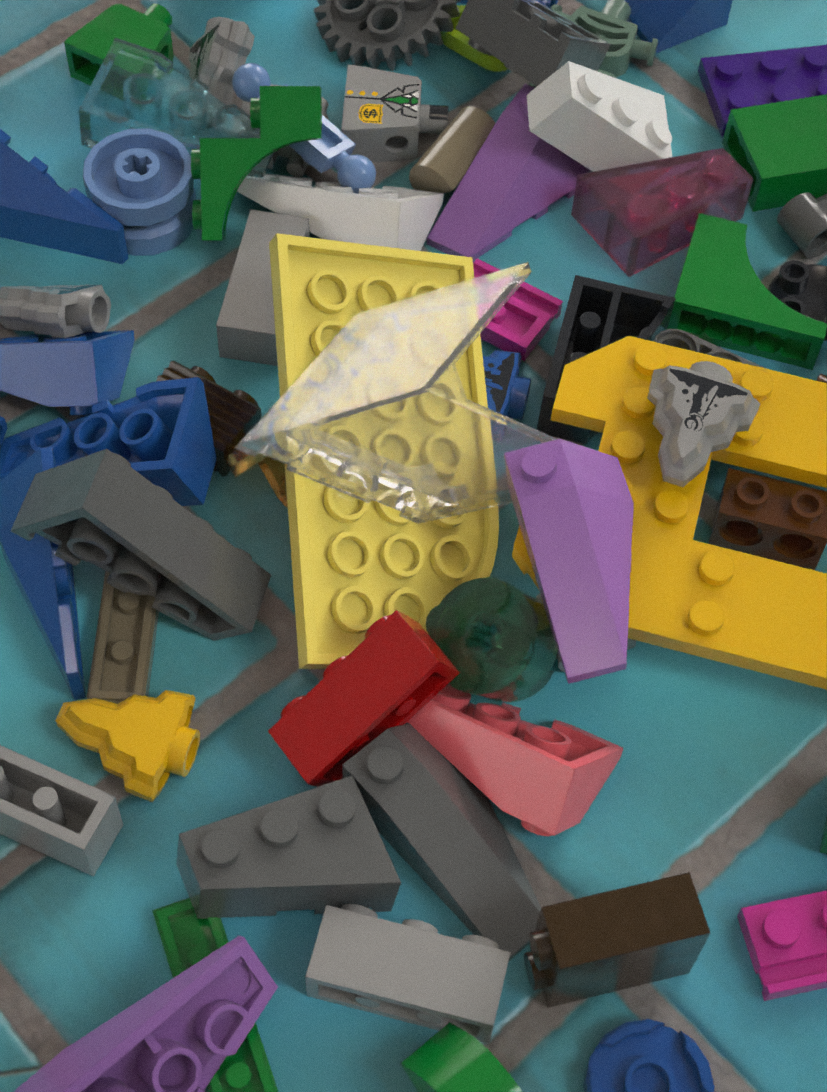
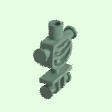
(613, 28)

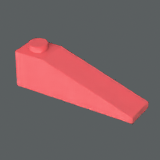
(522, 767)

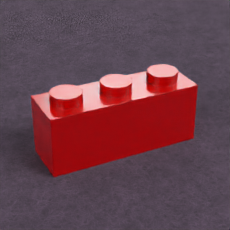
(361, 697)

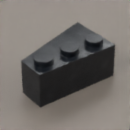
(594, 318)

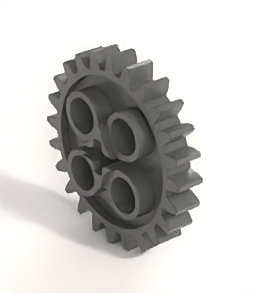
(383, 28)

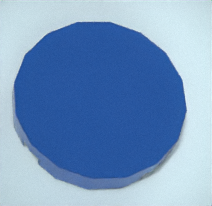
(647, 1059)

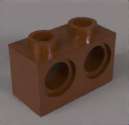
(771, 519)

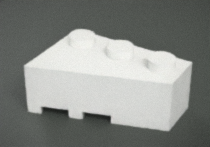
(599, 118)

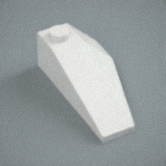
(373, 217)

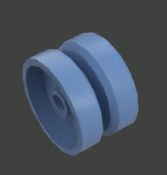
(145, 186)

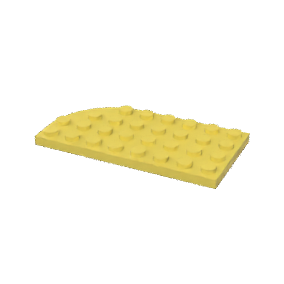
(348, 554)

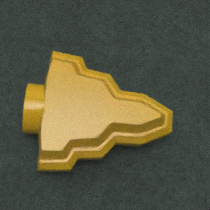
(136, 738)

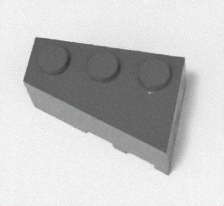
(289, 857)

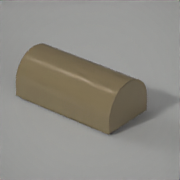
(452, 152)

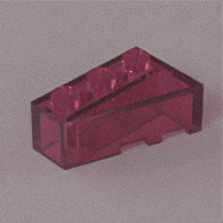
(653, 206)

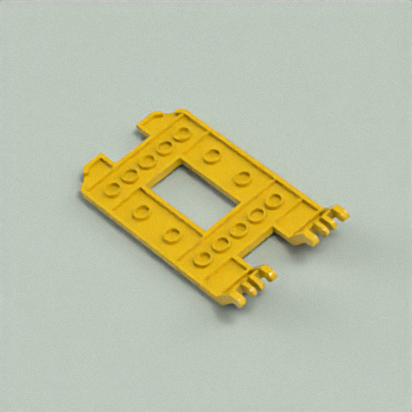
(687, 590)

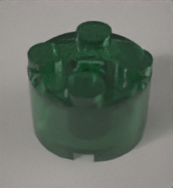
(494, 639)

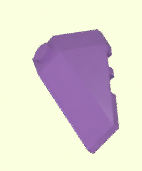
(504, 186)
(579, 543)
(171, 1035)

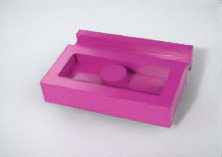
(522, 318)
(788, 943)

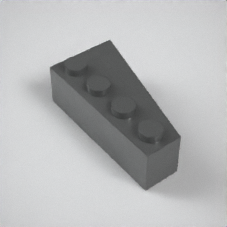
(146, 542)

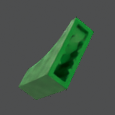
(730, 306)

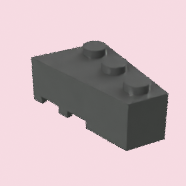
(529, 37)

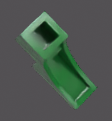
(222, 164)

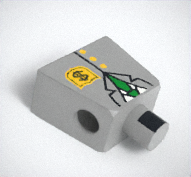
(387, 114)

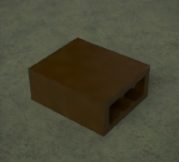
(616, 940)

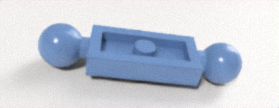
(323, 154)

